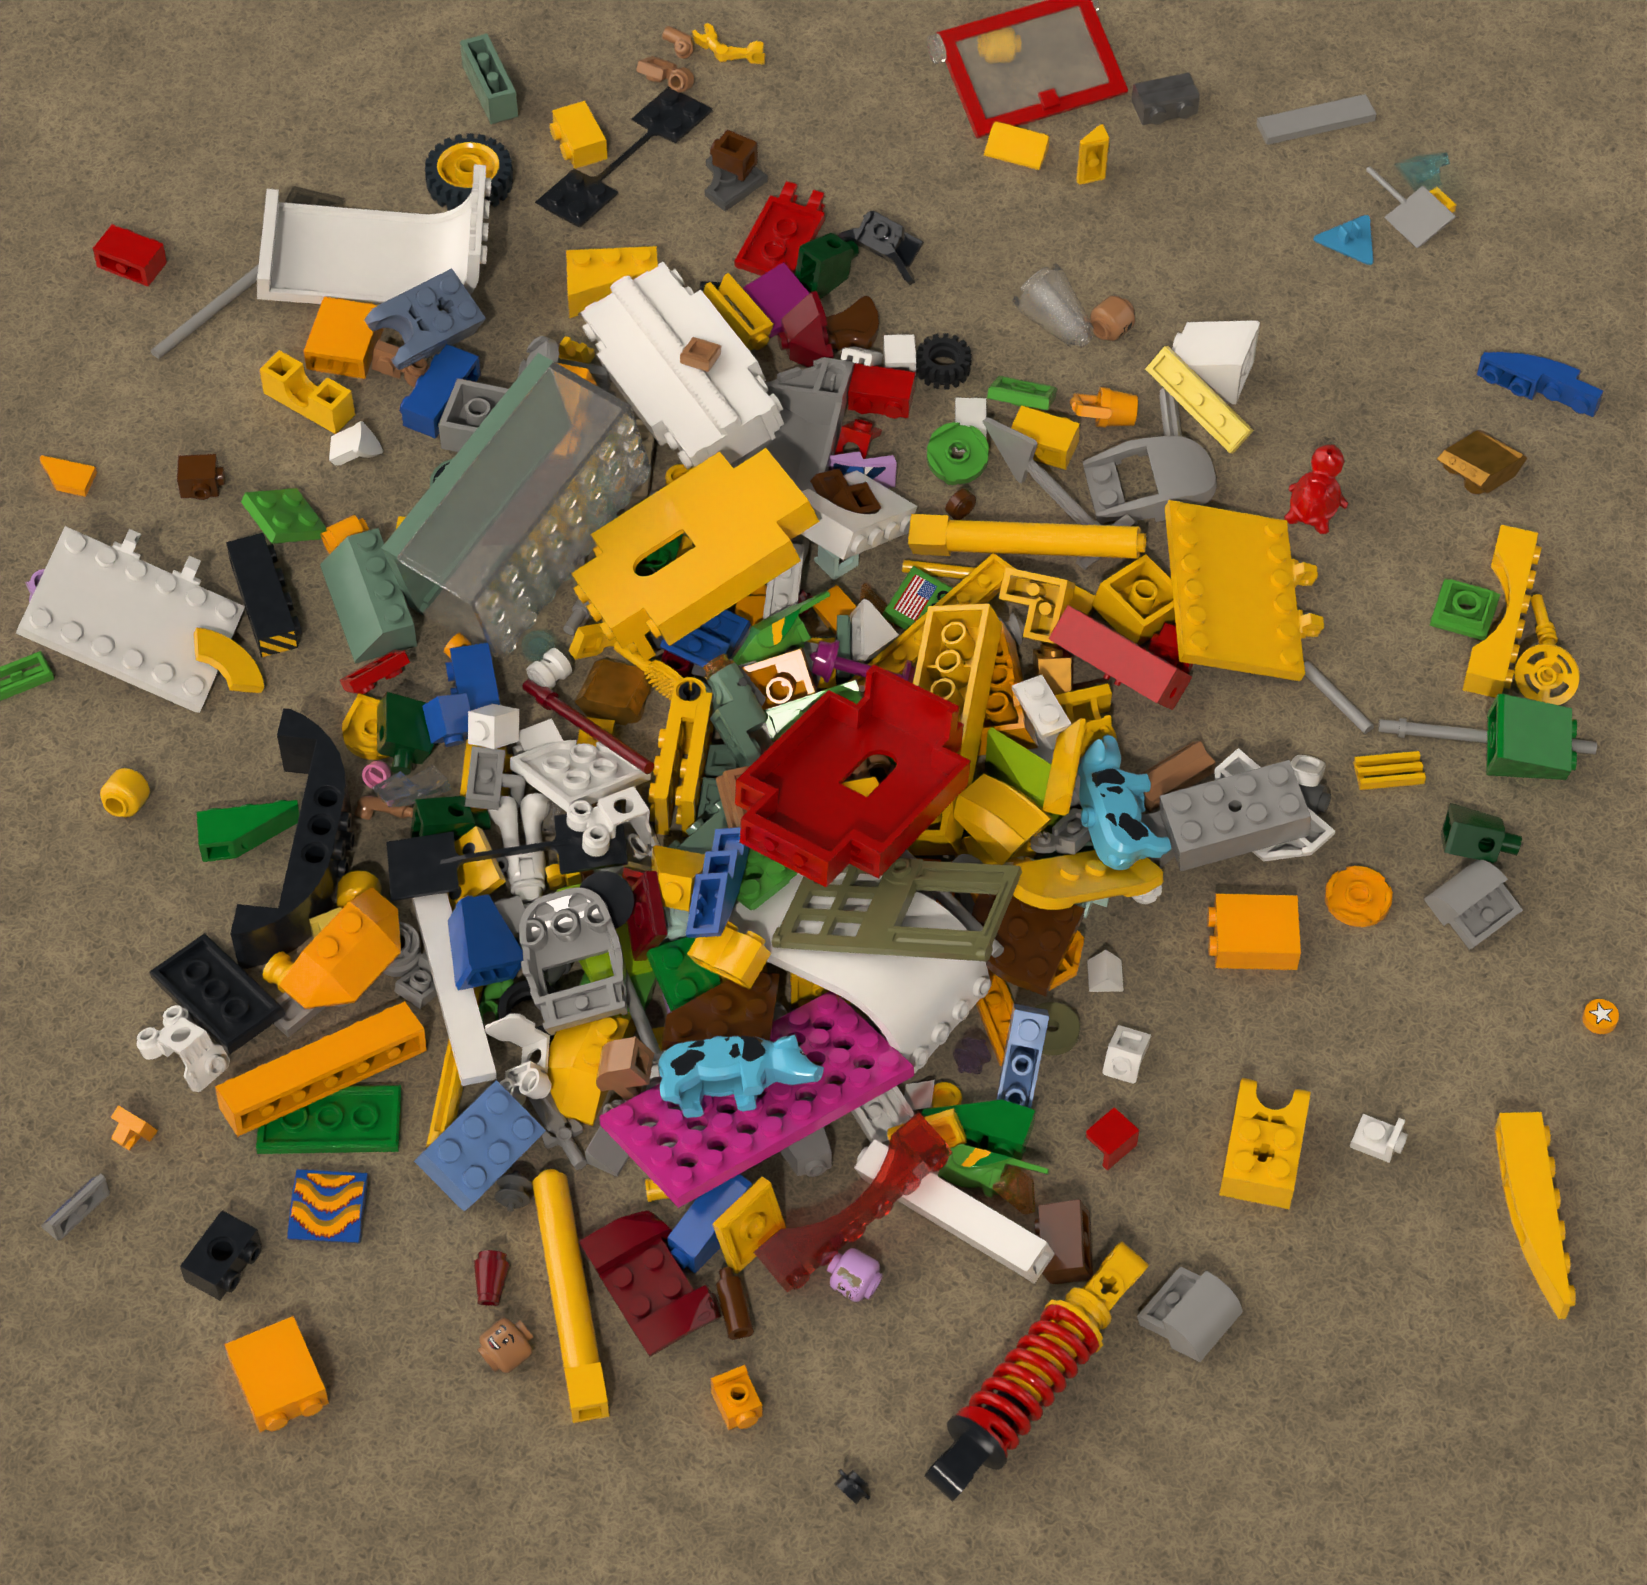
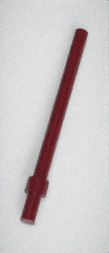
(550, 701)

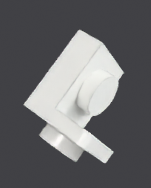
(1126, 1054)
(1379, 1138)

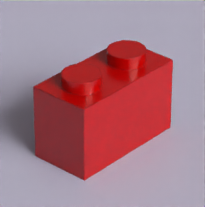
(130, 255)
(881, 391)

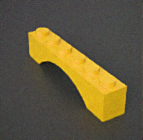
(1490, 659)

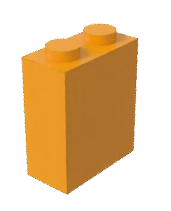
(341, 339)
(1255, 931)
(277, 1375)

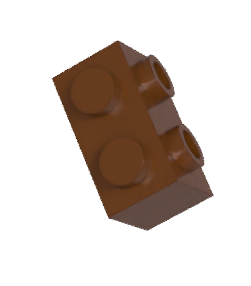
(1068, 1233)

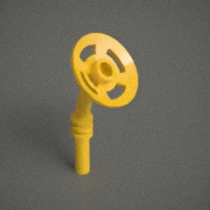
(1547, 668)

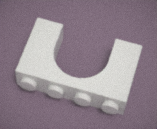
(851, 533)

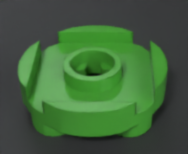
(954, 470)

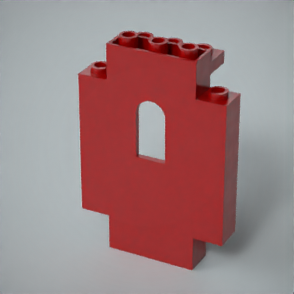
(819, 826)

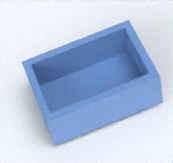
(479, 1146)

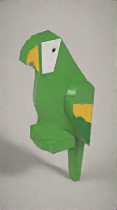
(776, 633)
(979, 1168)

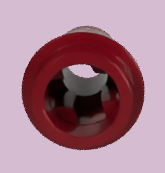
(490, 1276)

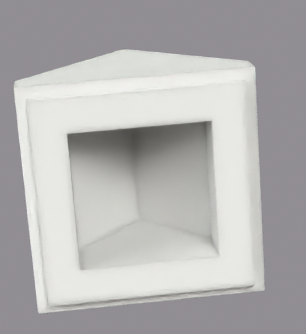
(1105, 973)

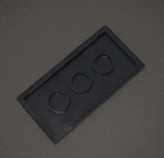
(217, 993)

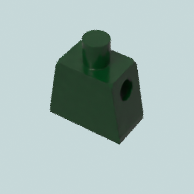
(825, 263)
(402, 732)
(446, 815)
(1476, 835)

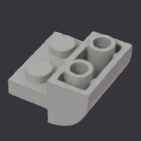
(1474, 902)
(1191, 1312)

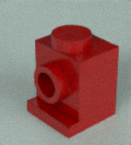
(1166, 647)

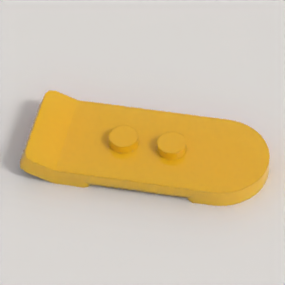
(1082, 878)

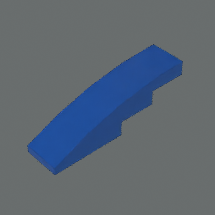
(717, 885)

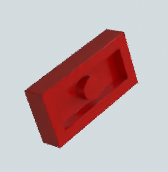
(364, 678)

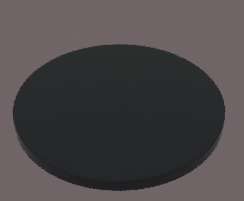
(614, 892)

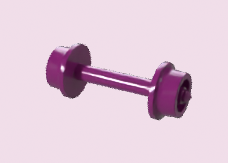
(826, 659)

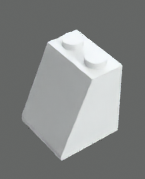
(1219, 353)

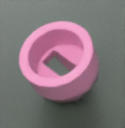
(372, 776)

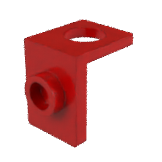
(858, 432)

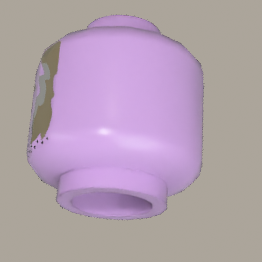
(854, 1274)

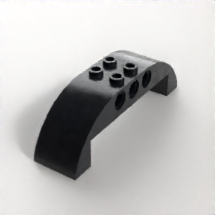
(317, 848)

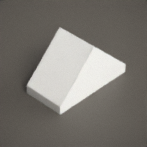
(868, 633)

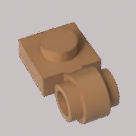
(657, 70)
(382, 363)

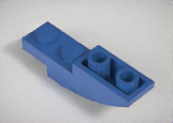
(1532, 374)

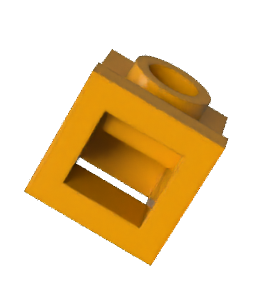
(733, 1384)

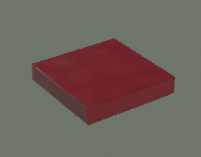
(647, 920)

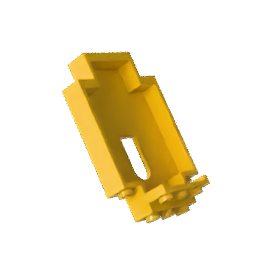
(741, 541)

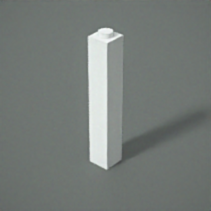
(967, 1218)

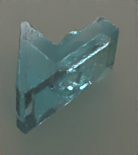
(1423, 170)

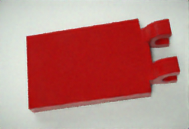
(781, 231)

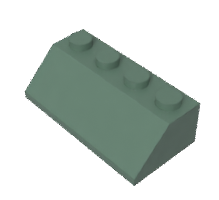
(368, 597)

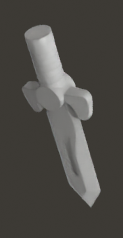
(556, 1123)

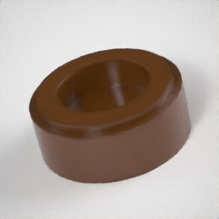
(960, 504)

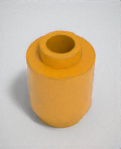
(339, 531)

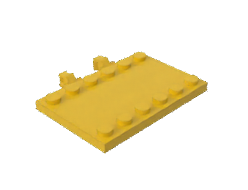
(1237, 591)

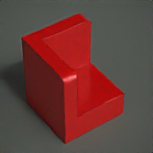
(1113, 1137)

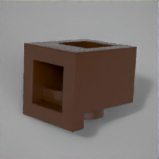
(735, 154)

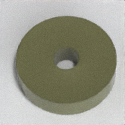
(1068, 1028)

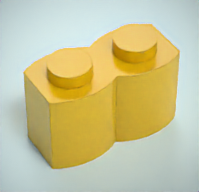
(732, 955)

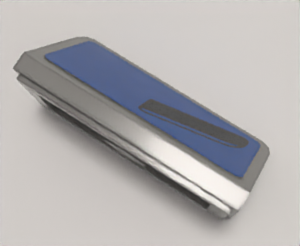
(77, 1207)

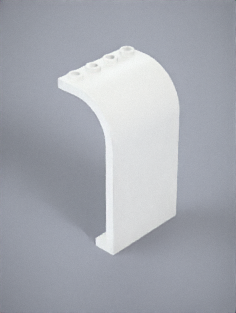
(368, 252)
(907, 997)

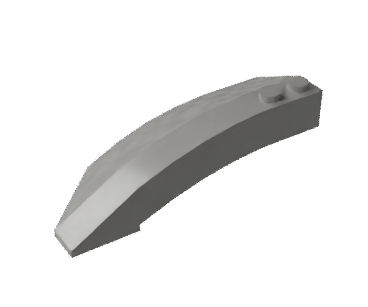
(812, 421)

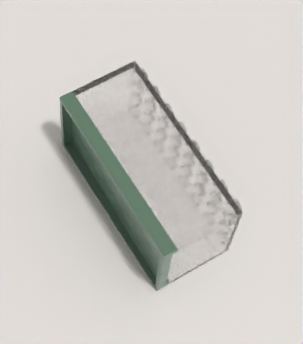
(518, 506)

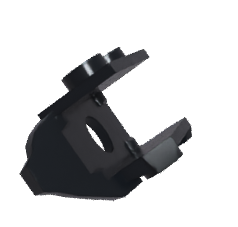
(887, 241)

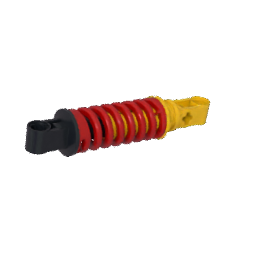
(1031, 1373)

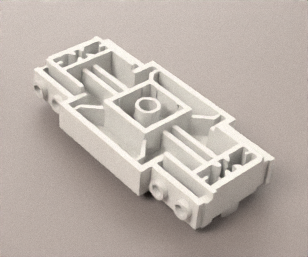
(698, 411)

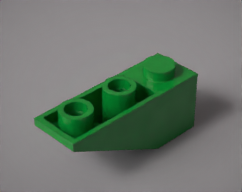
(237, 830)
(994, 1125)

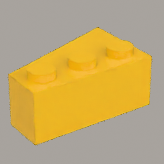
(595, 270)

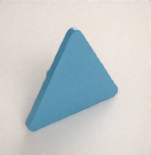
(1350, 239)

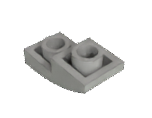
(417, 984)

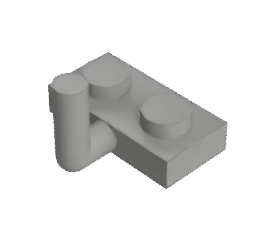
(487, 778)

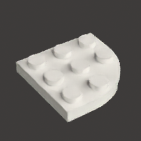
(576, 772)

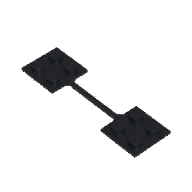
(582, 196)
(431, 864)

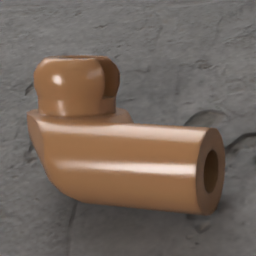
(682, 41)

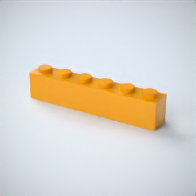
(321, 1068)

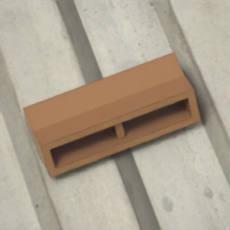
(1178, 772)

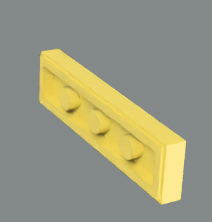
(1199, 399)

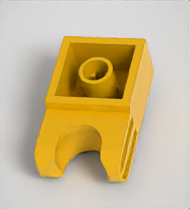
(1264, 1148)

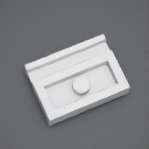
(883, 1113)

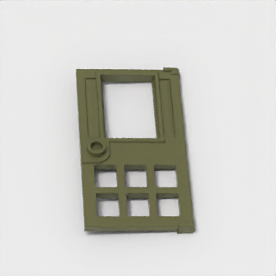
(882, 922)

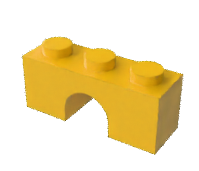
(325, 404)

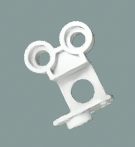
(603, 819)
(180, 1035)
(528, 1078)

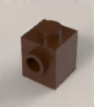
(199, 476)

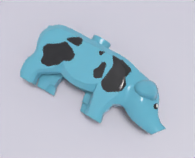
(1113, 808)
(731, 1067)

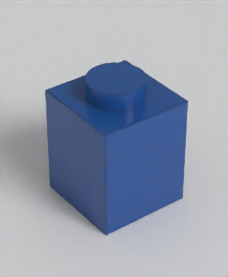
(447, 719)

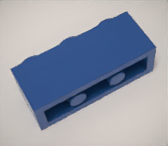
(428, 400)
(473, 674)

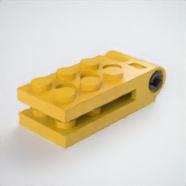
(688, 733)

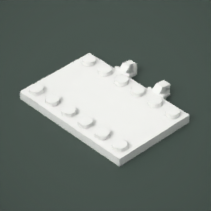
(128, 616)

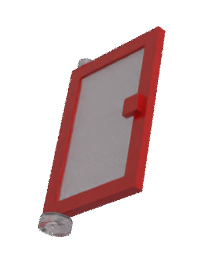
(1029, 63)

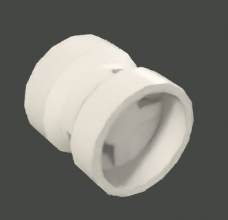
(550, 669)

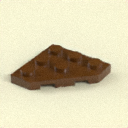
(725, 1012)

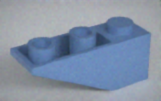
(1022, 1054)

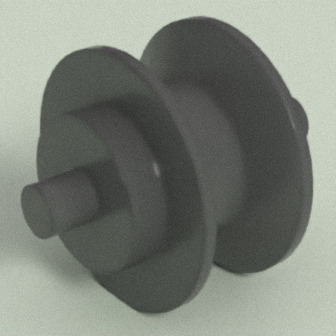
(513, 1191)

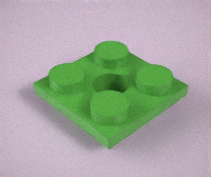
(1471, 622)
(772, 879)

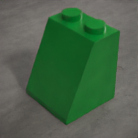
(1530, 739)

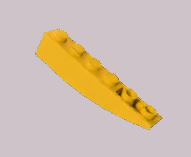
(1534, 1203)

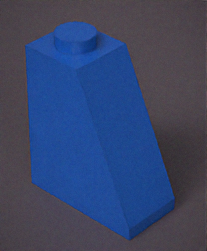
(481, 944)
(694, 1237)

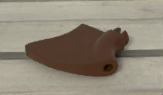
(854, 326)

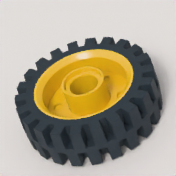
(452, 167)

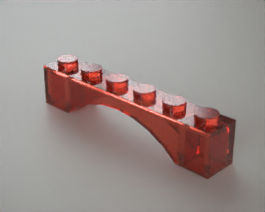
(910, 1157)

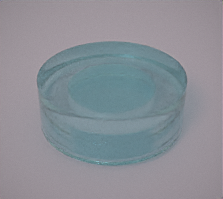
(536, 644)

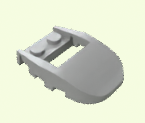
(1180, 472)
(563, 931)

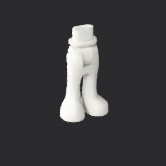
(525, 870)

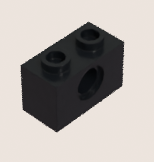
(222, 1237)

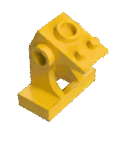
(1088, 705)

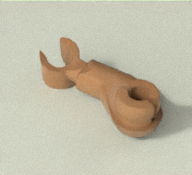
(368, 804)

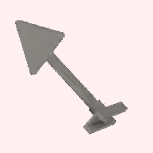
(1018, 454)

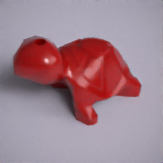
(1318, 493)

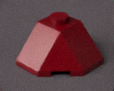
(805, 333)

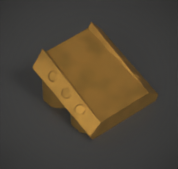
(1482, 462)
(614, 692)

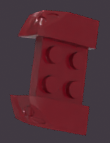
(648, 1281)

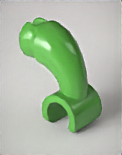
(490, 995)

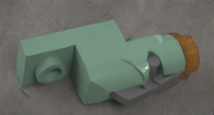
(740, 708)

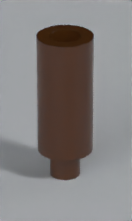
(734, 1305)

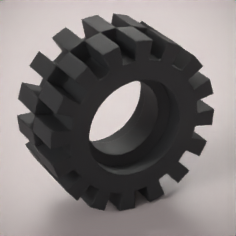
(943, 348)

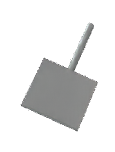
(1417, 216)

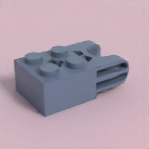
(428, 317)

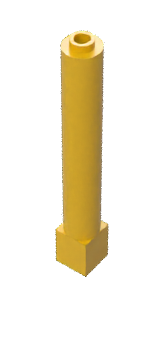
(941, 536)
(570, 1297)

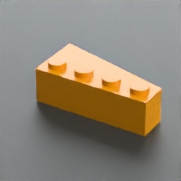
(1003, 707)

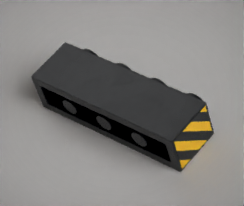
(262, 594)

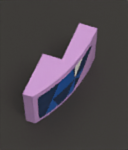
(879, 468)

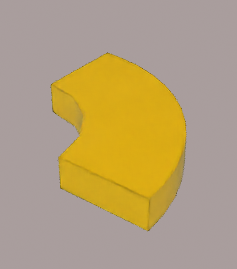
(230, 659)

